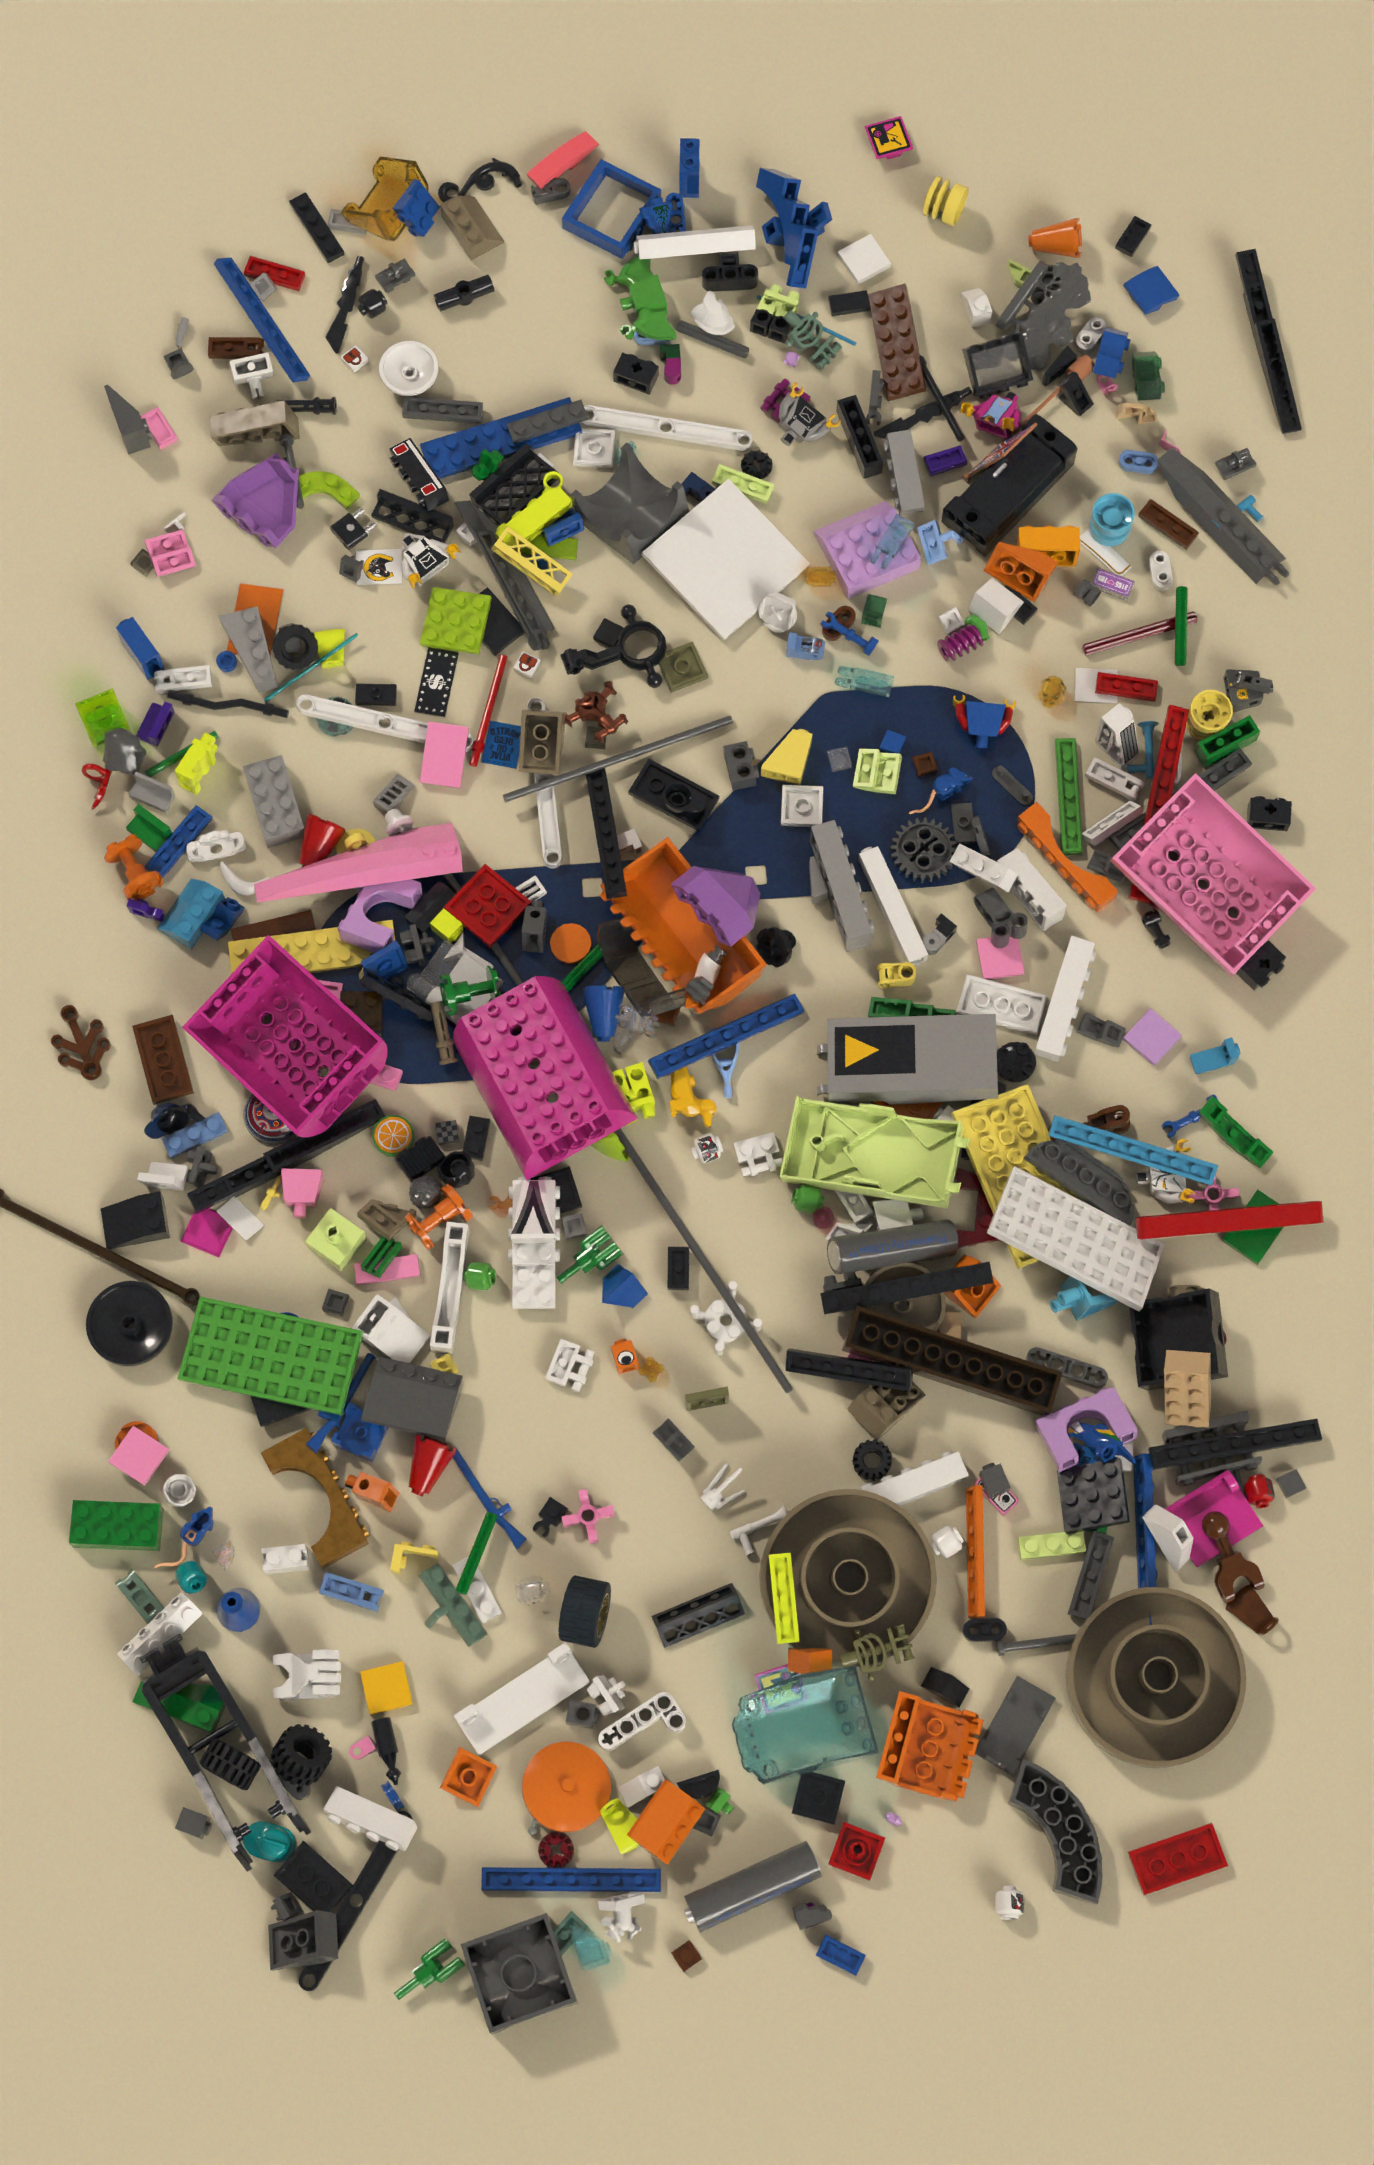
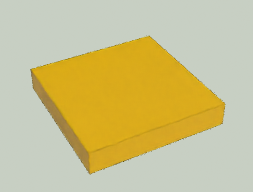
(386, 1688)

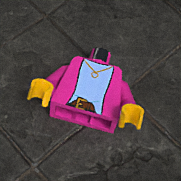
(996, 415)

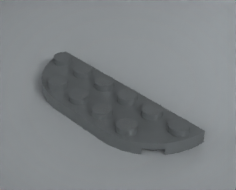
(1084, 1177)

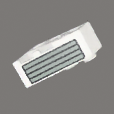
(1118, 736)

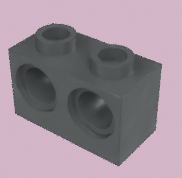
(736, 766)

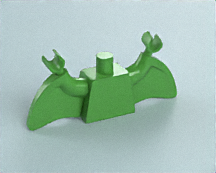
(645, 299)

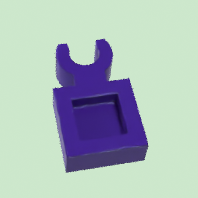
(141, 908)

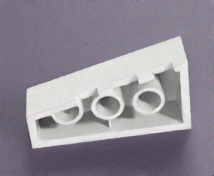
(1033, 891)

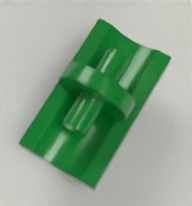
(487, 464)

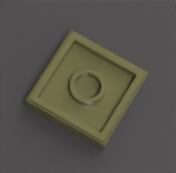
(682, 667)
(707, 1398)

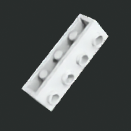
(166, 1624)
(370, 1818)

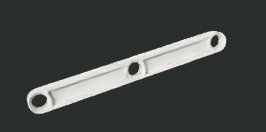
(680, 429)
(366, 719)
(547, 812)

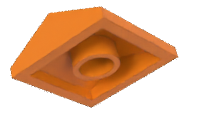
(468, 1777)

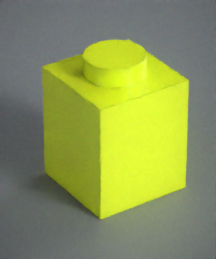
(447, 926)

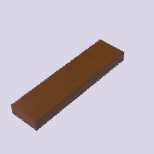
(286, 924)

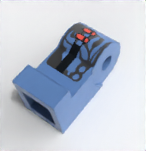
(805, 647)

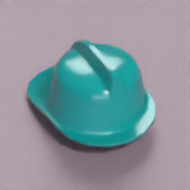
(269, 1842)

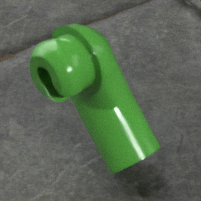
(980, 625)

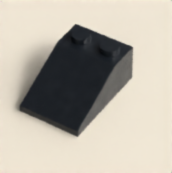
(135, 1221)

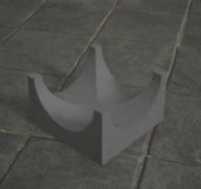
(631, 507)
(518, 1973)

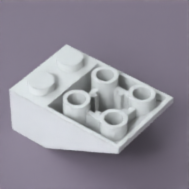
(390, 1331)

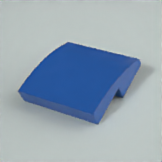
(1151, 290)

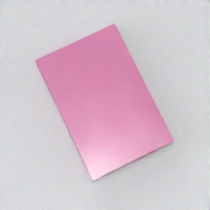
(444, 754)

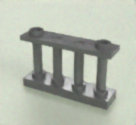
(1217, 1427)

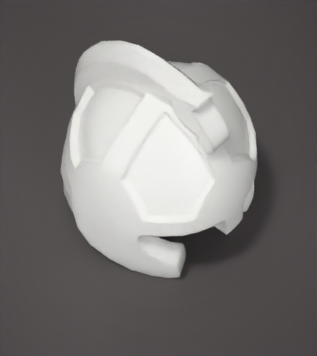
(712, 316)

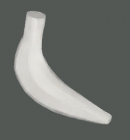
(236, 883)

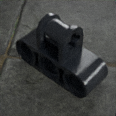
(729, 267)

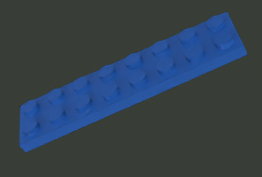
(463, 449)

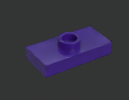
(945, 460)

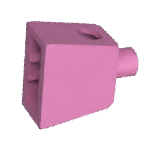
(301, 1189)

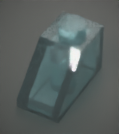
(589, 1948)

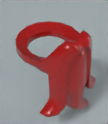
(103, 781)

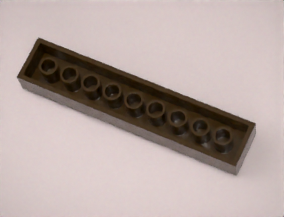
(952, 1361)

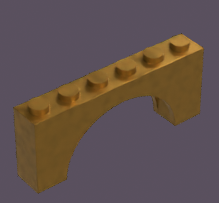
(343, 1531)

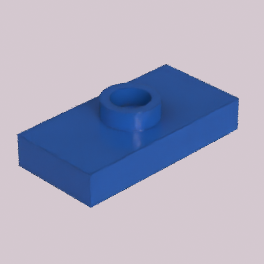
(840, 1955)

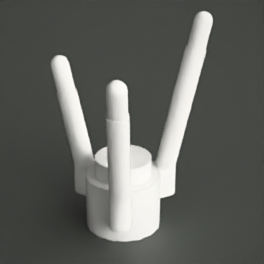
(712, 1497)

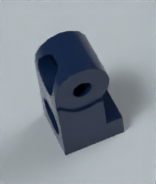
(697, 487)

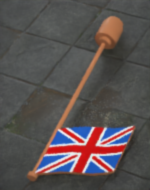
(1083, 366)

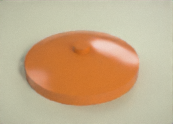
(566, 1786)

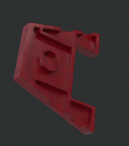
(983, 1212)

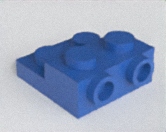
(416, 209)

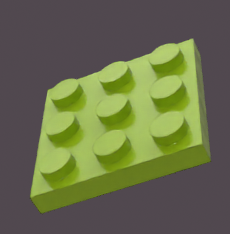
(455, 620)

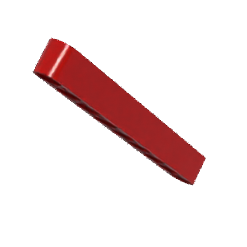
(1229, 1220)

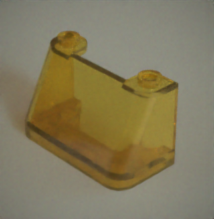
(376, 210)

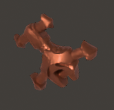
(593, 708)

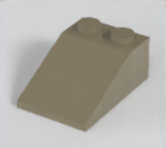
(541, 741)

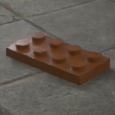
(163, 1059)

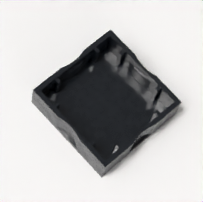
(1179, 1324)

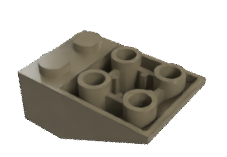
(883, 1407)

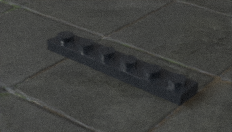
(849, 1369)

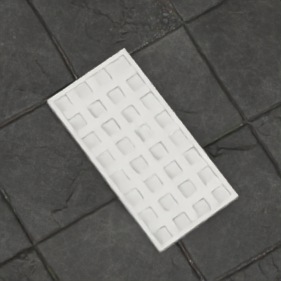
(1075, 1238)

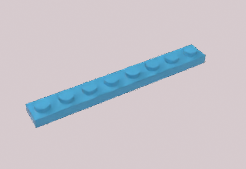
(1133, 1150)

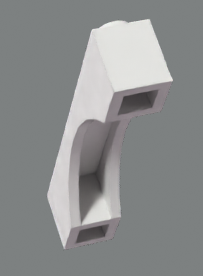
(450, 1288)

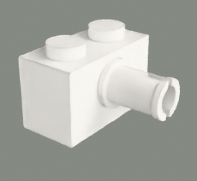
(251, 371)

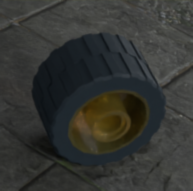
(584, 1611)

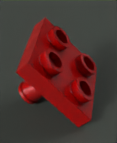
(856, 1851)

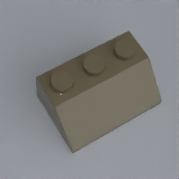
(470, 225)

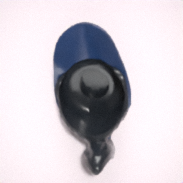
(170, 1118)

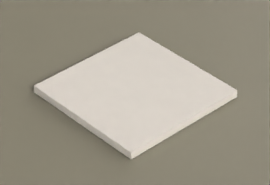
(725, 559)

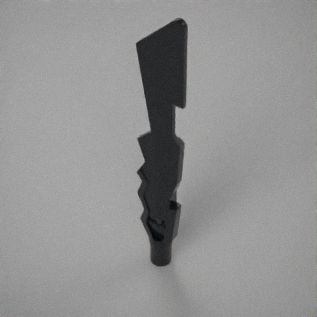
(346, 302)
(923, 413)

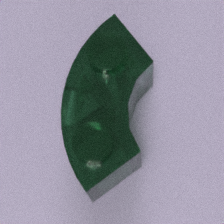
(1147, 375)

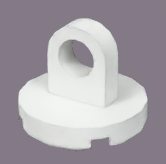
(778, 612)

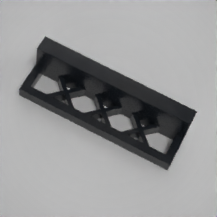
(413, 510)
(678, 1616)

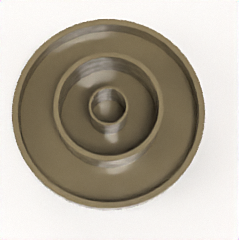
(853, 1568)
(1157, 1688)

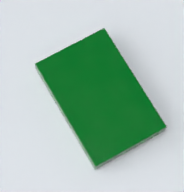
(1254, 1242)

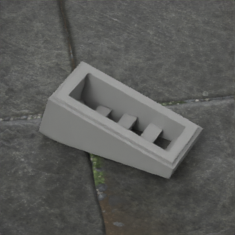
(384, 807)
(818, 888)

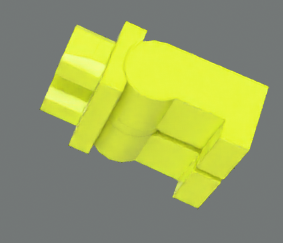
(196, 763)
(640, 1094)

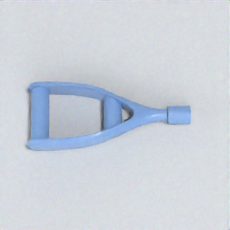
(726, 1063)

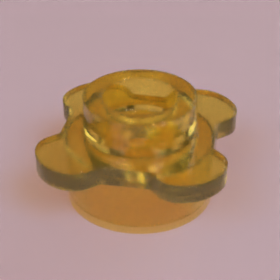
(651, 1363)

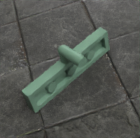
(451, 1605)

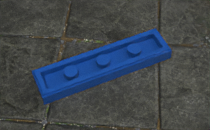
(177, 842)

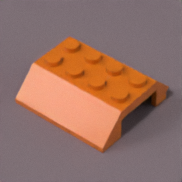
(929, 1748)

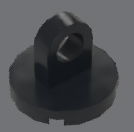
(775, 945)

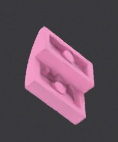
(170, 553)

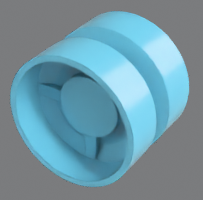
(1111, 519)

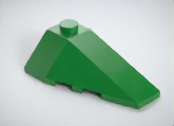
(193, 1704)

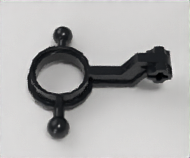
(576, 660)

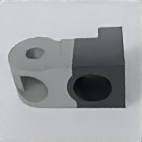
(940, 936)

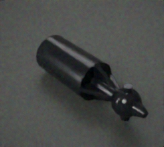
(386, 1746)

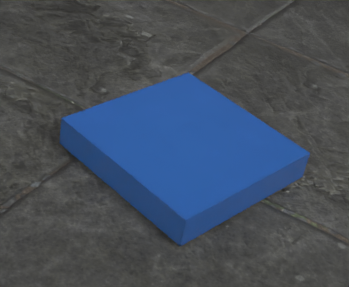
(386, 961)

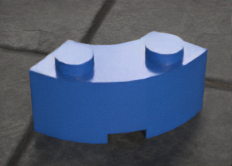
(1110, 353)

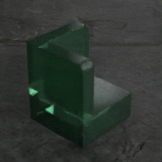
(873, 611)

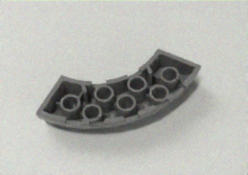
(1066, 1828)

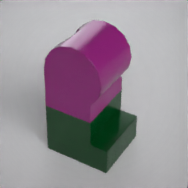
(672, 369)

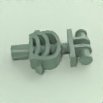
(797, 324)

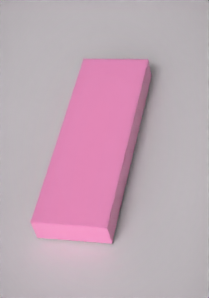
(400, 1268)

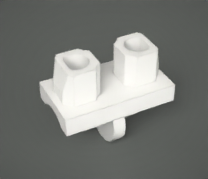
(610, 1691)

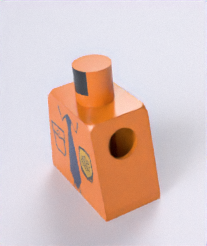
(373, 1490)

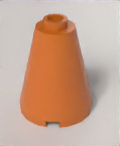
(1058, 239)

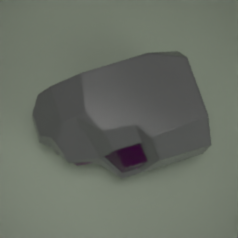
(811, 1915)

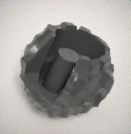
(425, 1192)

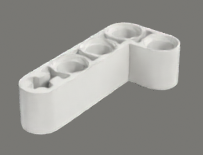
(639, 1725)

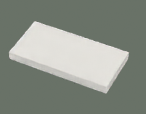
(1013, 1006)

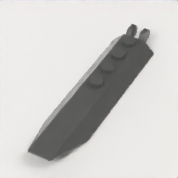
(1208, 502)
(512, 582)

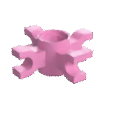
(1221, 1194)
(605, 1512)

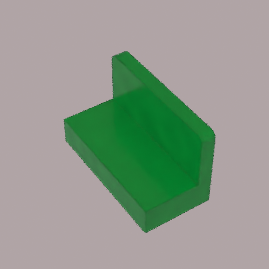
(148, 828)

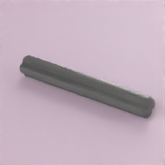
(714, 340)

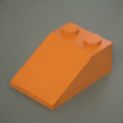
(1021, 569)

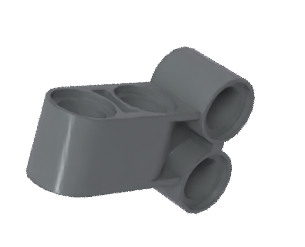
(1000, 918)

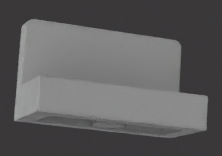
(152, 792)

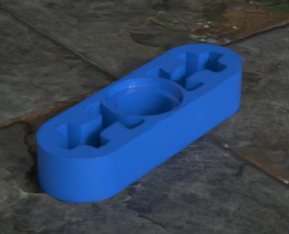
(679, 213)

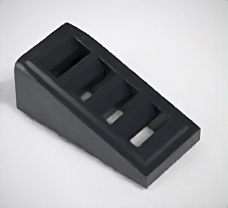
(1059, 366)

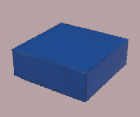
(892, 742)

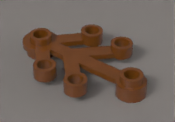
(82, 1046)

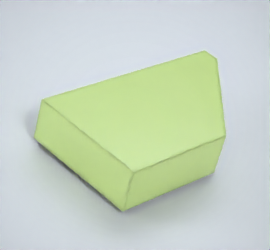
(1018, 273)

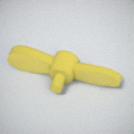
(271, 1192)

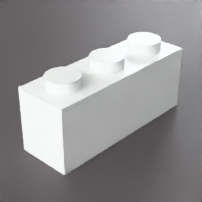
(983, 867)

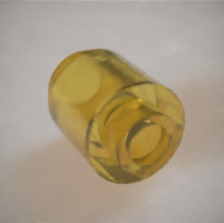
(820, 576)

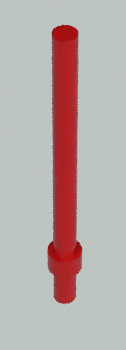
(478, 744)

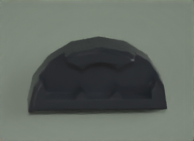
(700, 1786)

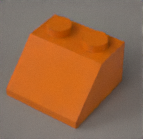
(974, 1298)

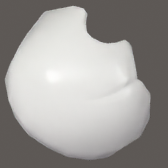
(179, 1490)

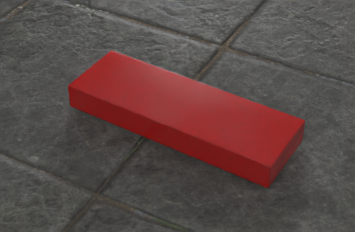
(279, 274)
(1126, 686)

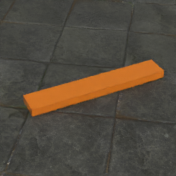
(975, 1552)

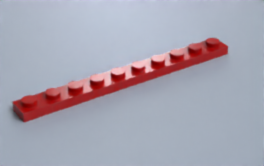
(1164, 772)

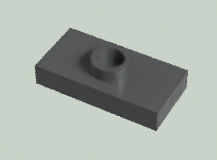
(962, 824)

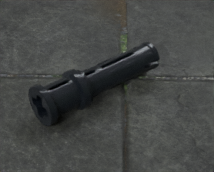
(316, 405)

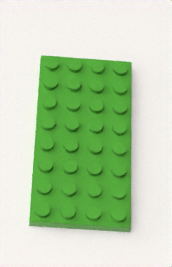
(270, 1355)

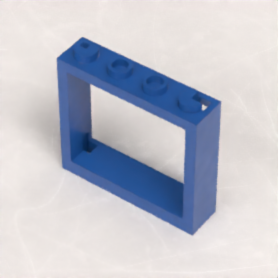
(572, 225)

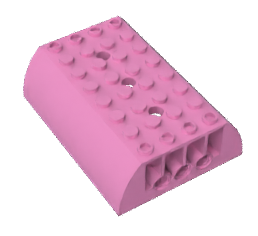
(1232, 859)

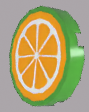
(393, 1135)

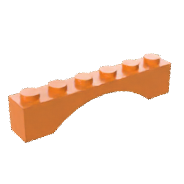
(1094, 888)

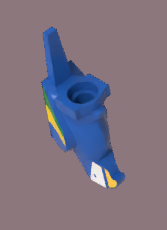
(1101, 1440)

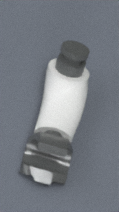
(705, 975)

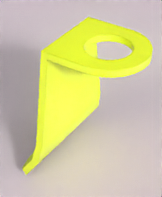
(328, 641)
(619, 1822)

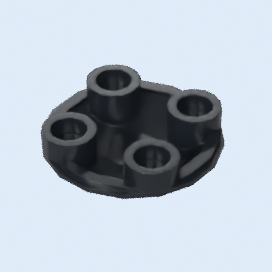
(1015, 1061)

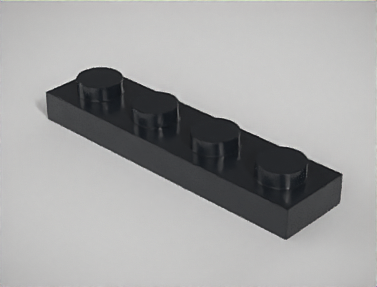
(316, 227)

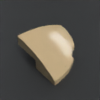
(1142, 412)

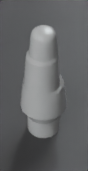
(181, 331)

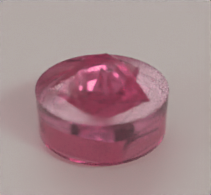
(823, 1217)

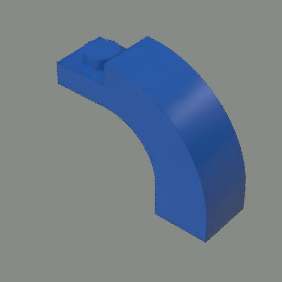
(817, 218)

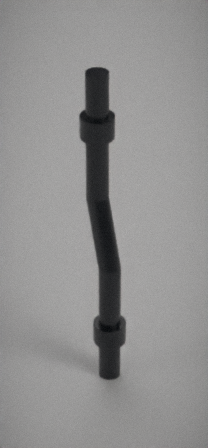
(189, 699)

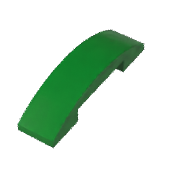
(1234, 1134)

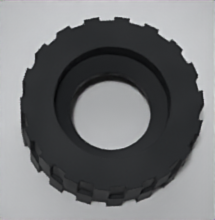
(310, 647)

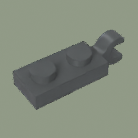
(875, 400)

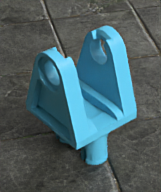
(1076, 1297)

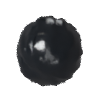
(456, 1169)

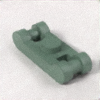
(139, 1596)

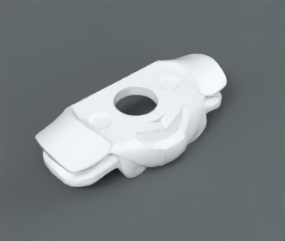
(201, 850)

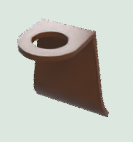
(1252, 1611)

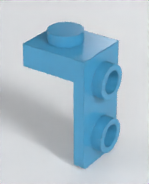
(1215, 1057)

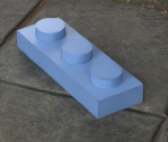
(194, 1135)

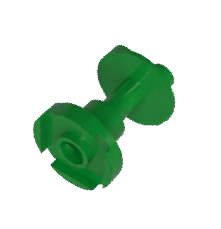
(462, 992)

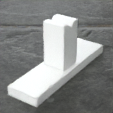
(176, 523)

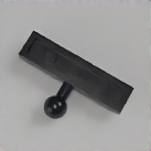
(393, 990)

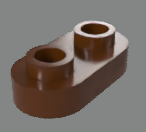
(839, 613)

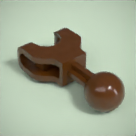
(1108, 1120)
(1231, 1564)

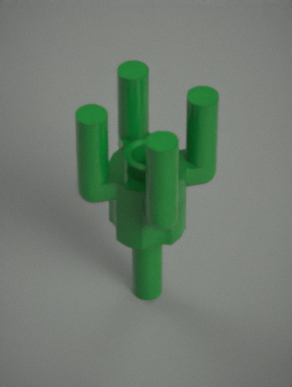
(591, 1256)
(431, 1969)

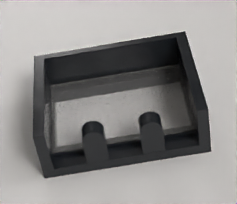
(998, 365)

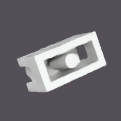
(285, 1559)

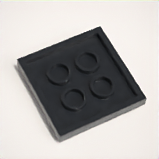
(1093, 1496)

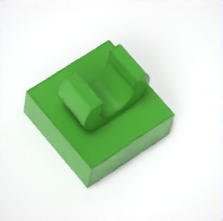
(719, 1802)

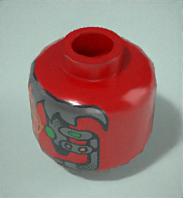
(1259, 1491)

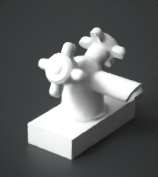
(622, 1921)

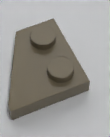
(384, 1218)

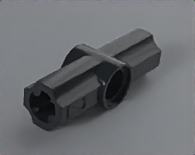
(474, 289)

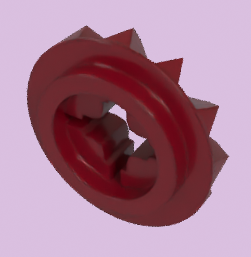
(545, 1851)

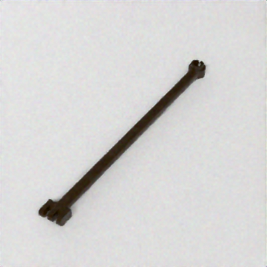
(99, 1250)

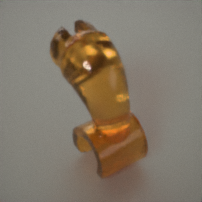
(501, 1204)

